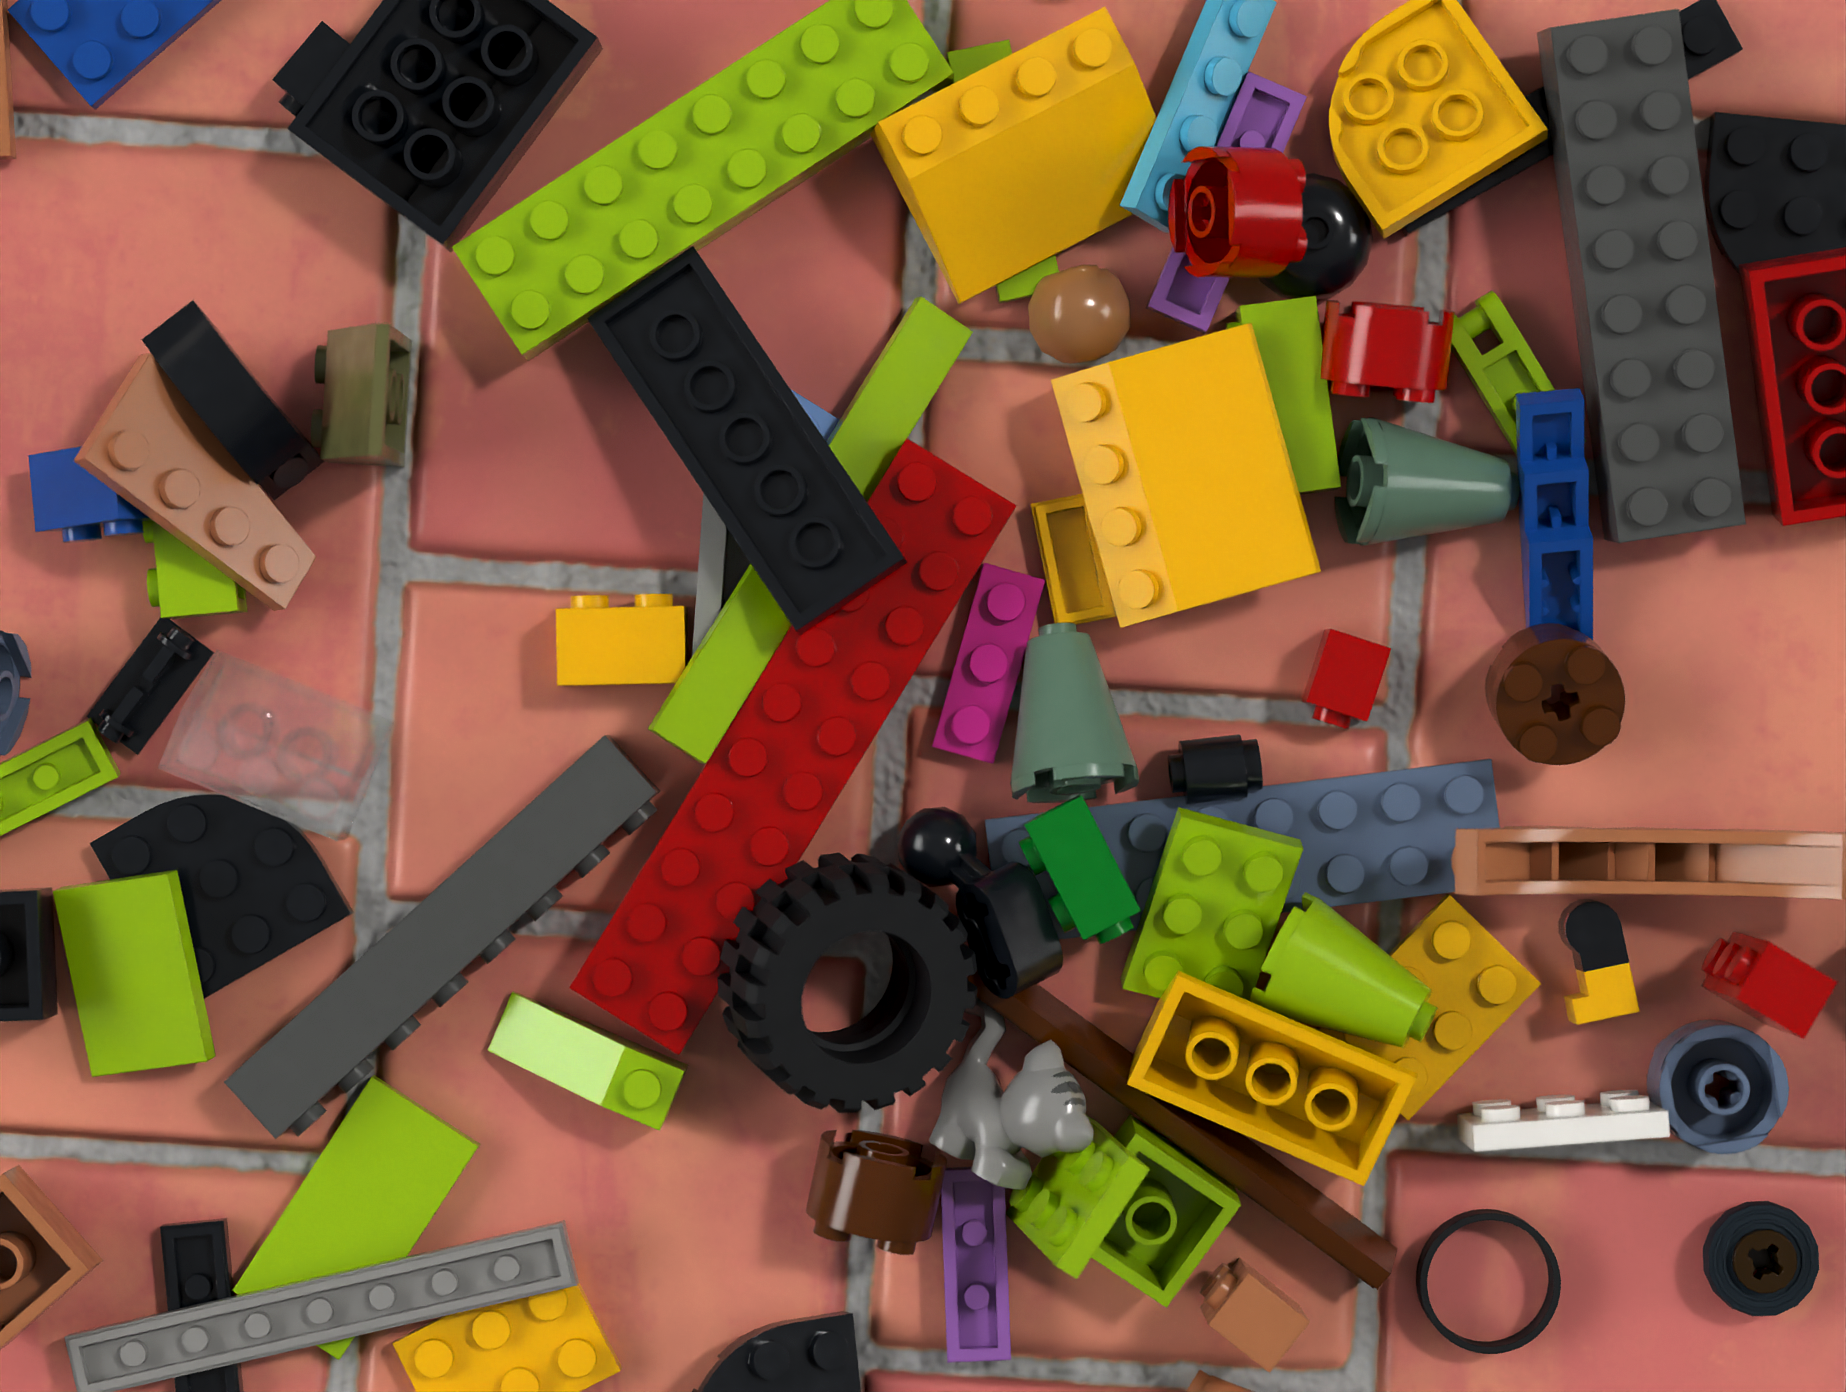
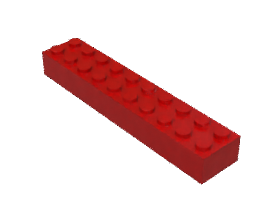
(789, 755)

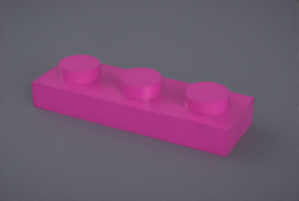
(988, 663)

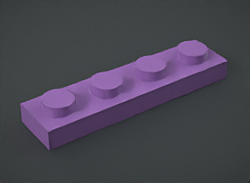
(1259, 118)

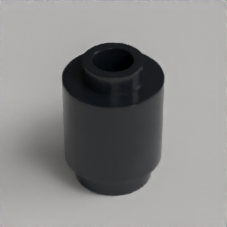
(1215, 768)

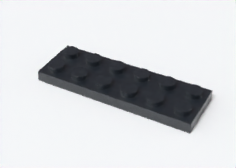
(747, 440)

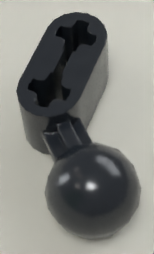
(998, 908)

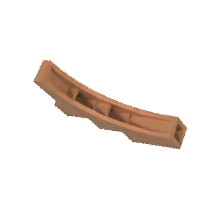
(1649, 861)

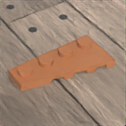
(183, 478)

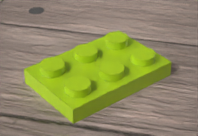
(1211, 905)
(1077, 1199)

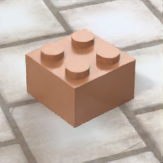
(38, 1254)

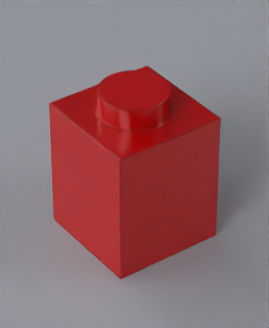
(1344, 678)

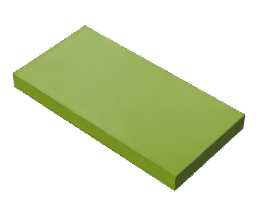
(364, 1194)

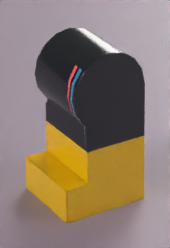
(1600, 963)

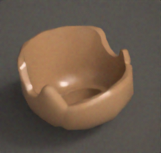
(1079, 314)

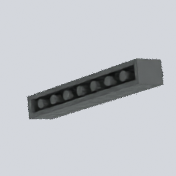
(442, 937)

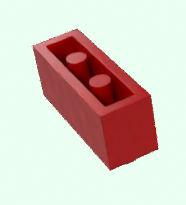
(1767, 983)

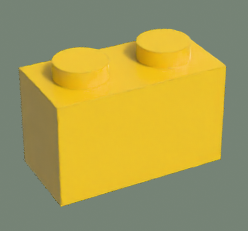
(621, 643)

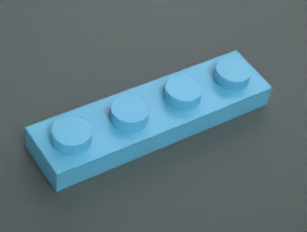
(1196, 101)

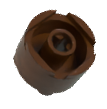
(1587, 710)
(875, 1190)

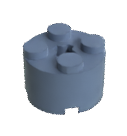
(1744, 1109)

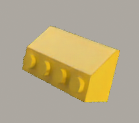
(1269, 1077)

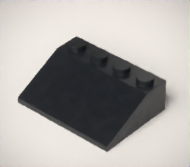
(445, 102)

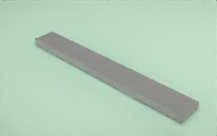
(322, 1309)

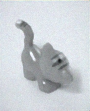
(1036, 1112)

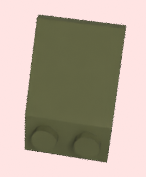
(363, 396)

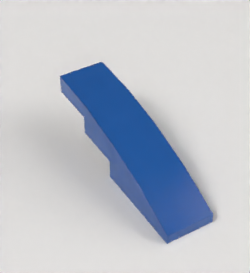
(1554, 509)

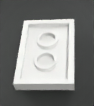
(1562, 1121)

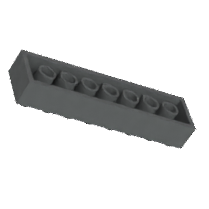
(1641, 276)

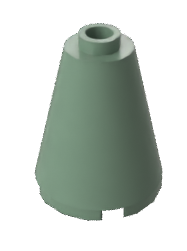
(1416, 484)
(1067, 722)

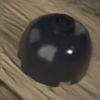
(1336, 242)

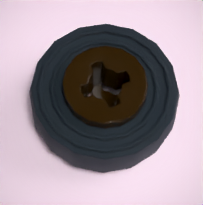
(1740, 1245)

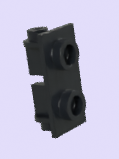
(150, 685)

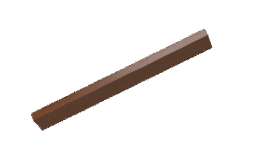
(1214, 1145)

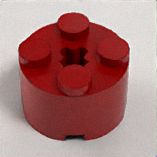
(1238, 212)
(1387, 349)

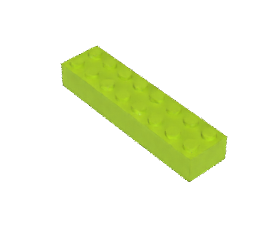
(701, 166)

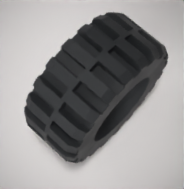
(906, 1028)

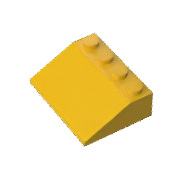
(1022, 154)
(1185, 475)

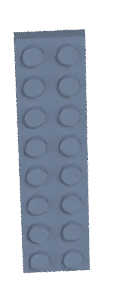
(1358, 833)

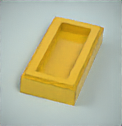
(1071, 561)

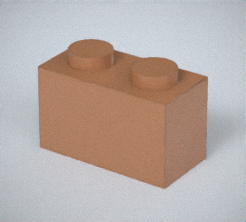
(1252, 1313)

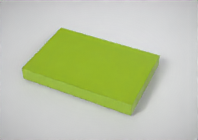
(134, 973)

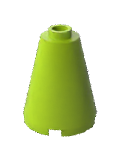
(1341, 980)

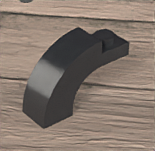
(232, 401)

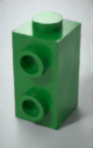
(1079, 862)

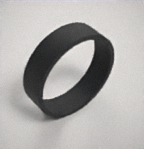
(1524, 1336)

